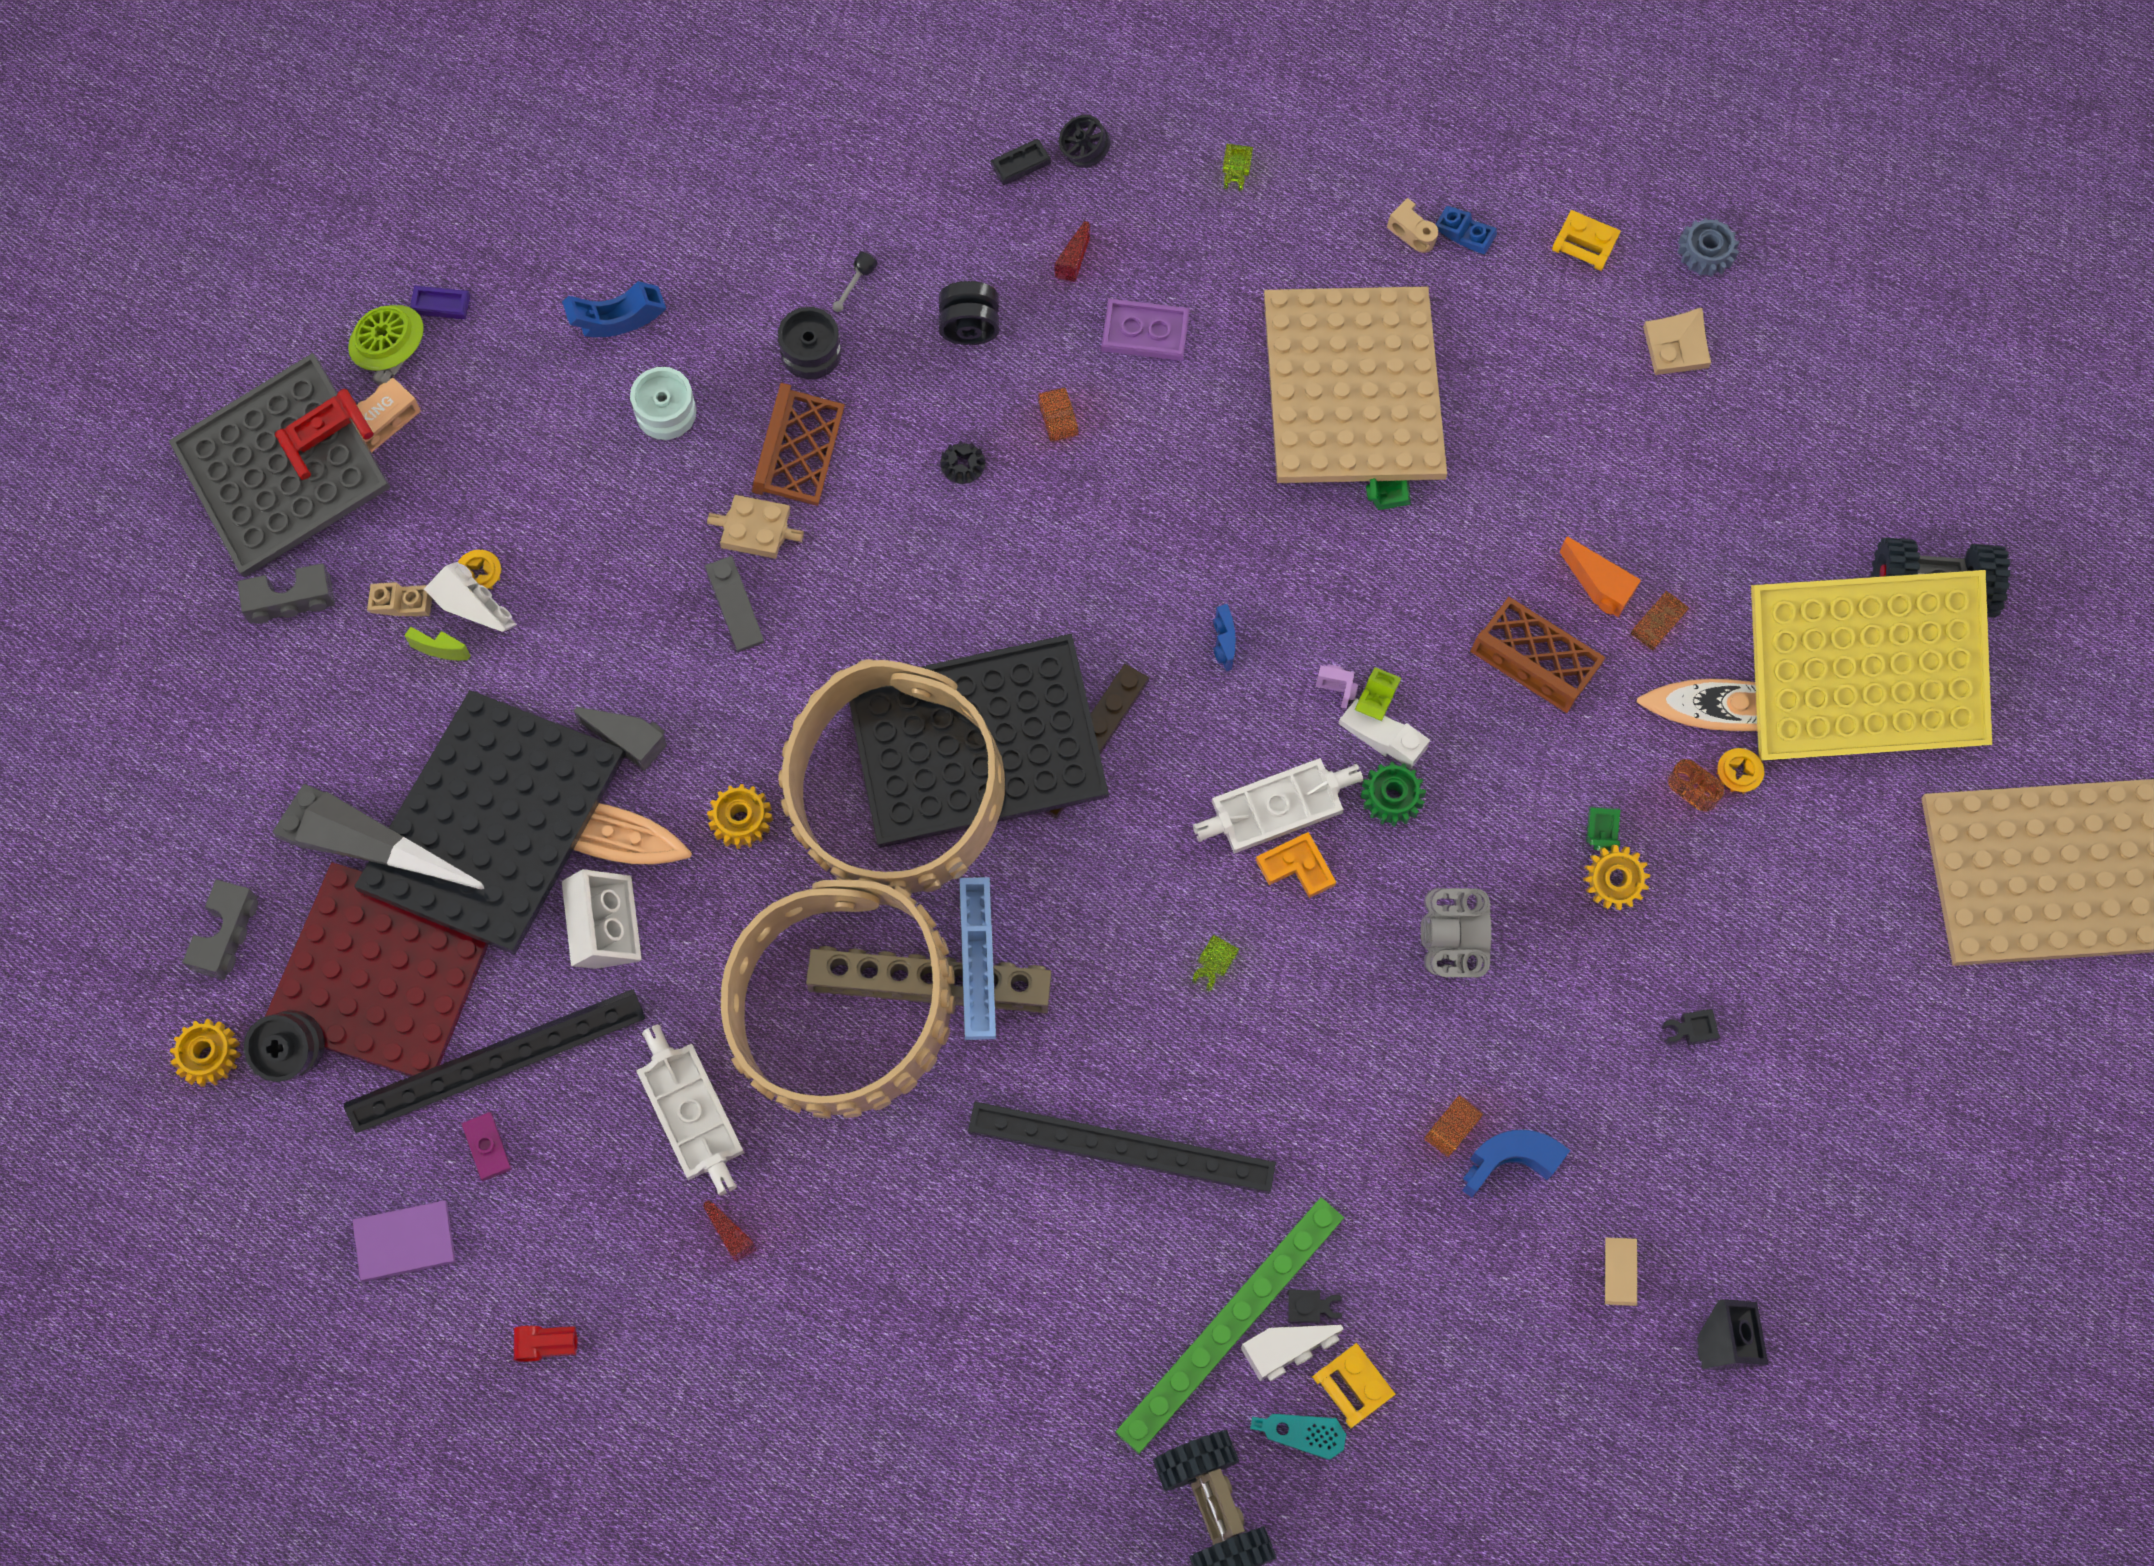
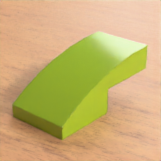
(442, 647)
(1378, 694)

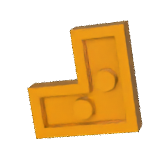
(1297, 857)

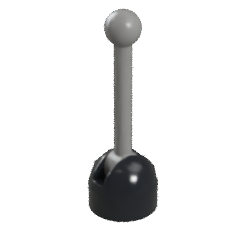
(864, 265)

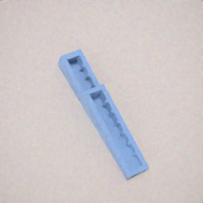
(977, 959)

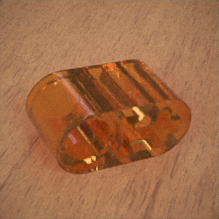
(1058, 414)
(1699, 775)
(1453, 1126)

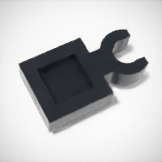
(1695, 1026)
(1306, 1306)

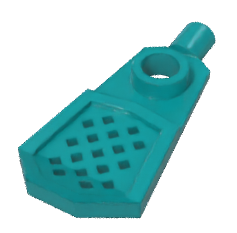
(1298, 1433)

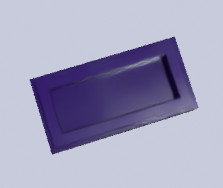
(440, 302)

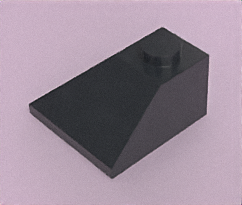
(1732, 1337)

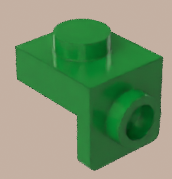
(1388, 493)
(1603, 827)

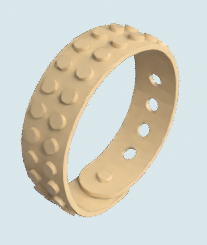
(820, 710)
(836, 897)

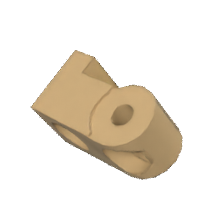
(1412, 228)

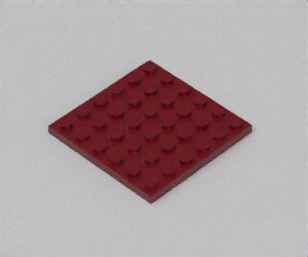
(378, 977)

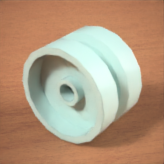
(663, 403)

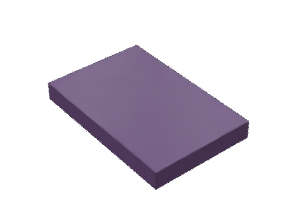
(1145, 329)
(403, 1241)

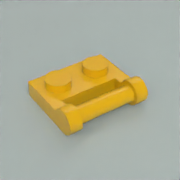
(1589, 234)
(1362, 1380)

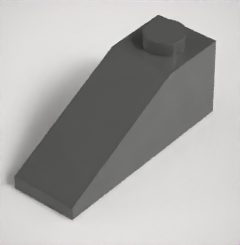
(734, 603)
(634, 735)

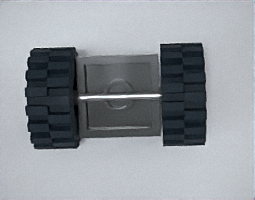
(1901, 557)

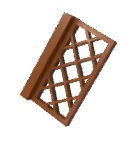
(773, 445)
(1526, 668)

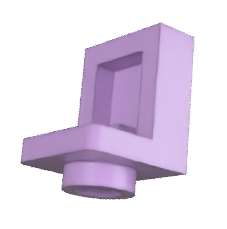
(1337, 679)

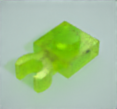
(1236, 164)
(1216, 959)

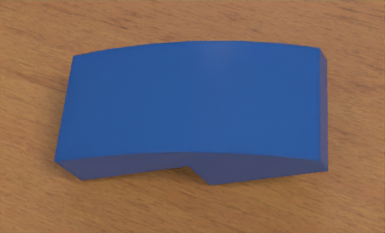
(1463, 230)
(1226, 638)

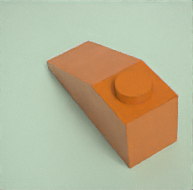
(1602, 580)

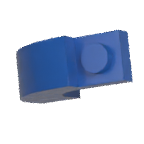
(618, 315)
(1515, 1146)

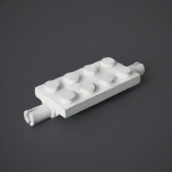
(1278, 805)
(689, 1111)

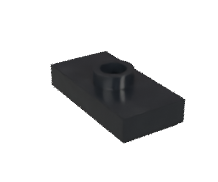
(1020, 161)

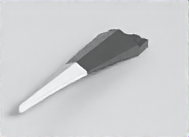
(332, 826)

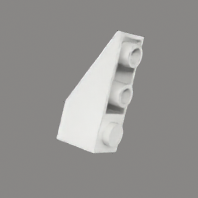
(461, 595)
(1281, 1346)

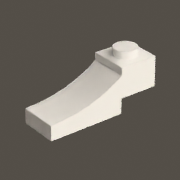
(1386, 736)

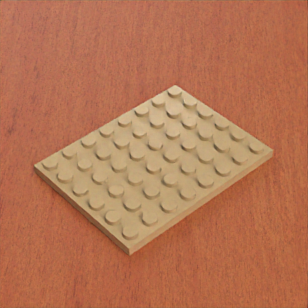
(1354, 385)
(2045, 870)

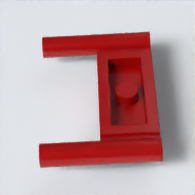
(319, 425)

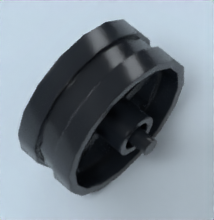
(1084, 141)

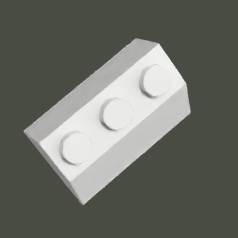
(601, 919)

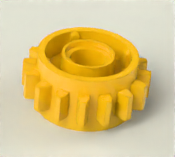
(736, 801)
(1632, 881)
(216, 1064)

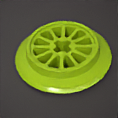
(402, 336)

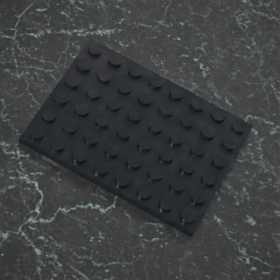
(931, 762)
(504, 807)

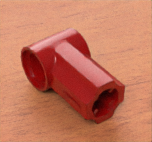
(536, 1342)

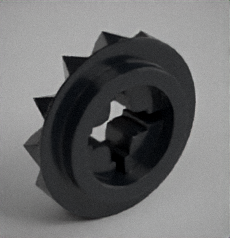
(960, 473)

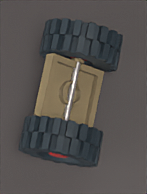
(1201, 1465)

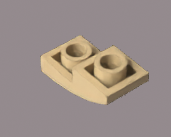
(399, 600)
(1621, 1271)

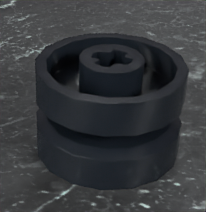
(968, 313)
(809, 343)
(284, 1045)

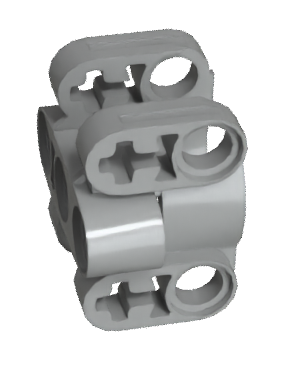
(1456, 932)

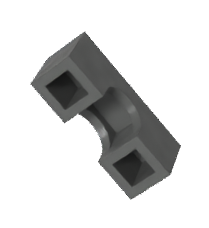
(310, 593)
(216, 954)

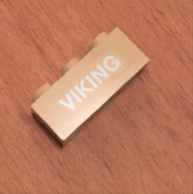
(387, 411)

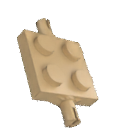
(755, 526)

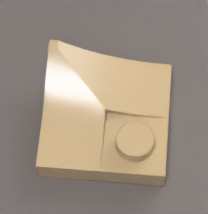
(1678, 343)

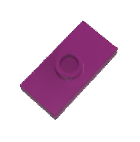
(486, 1146)

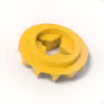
(492, 567)
(1752, 767)

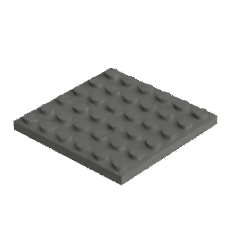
(252, 485)

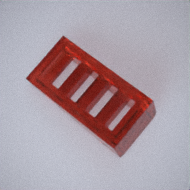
(1071, 259)
(733, 1237)

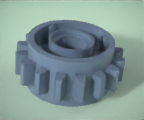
(1710, 234)

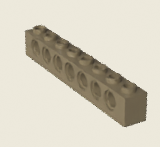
(912, 988)

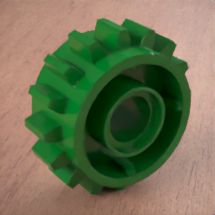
(1397, 779)

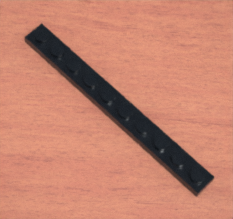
(494, 1061)
(1122, 1147)

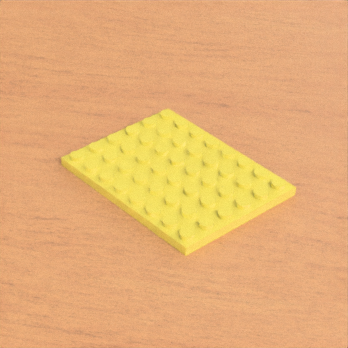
(1871, 665)

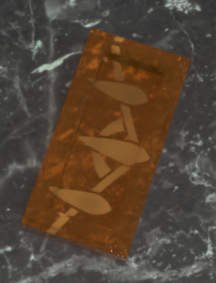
(1659, 620)

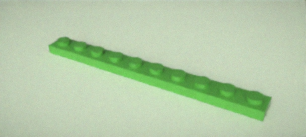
(1229, 1326)

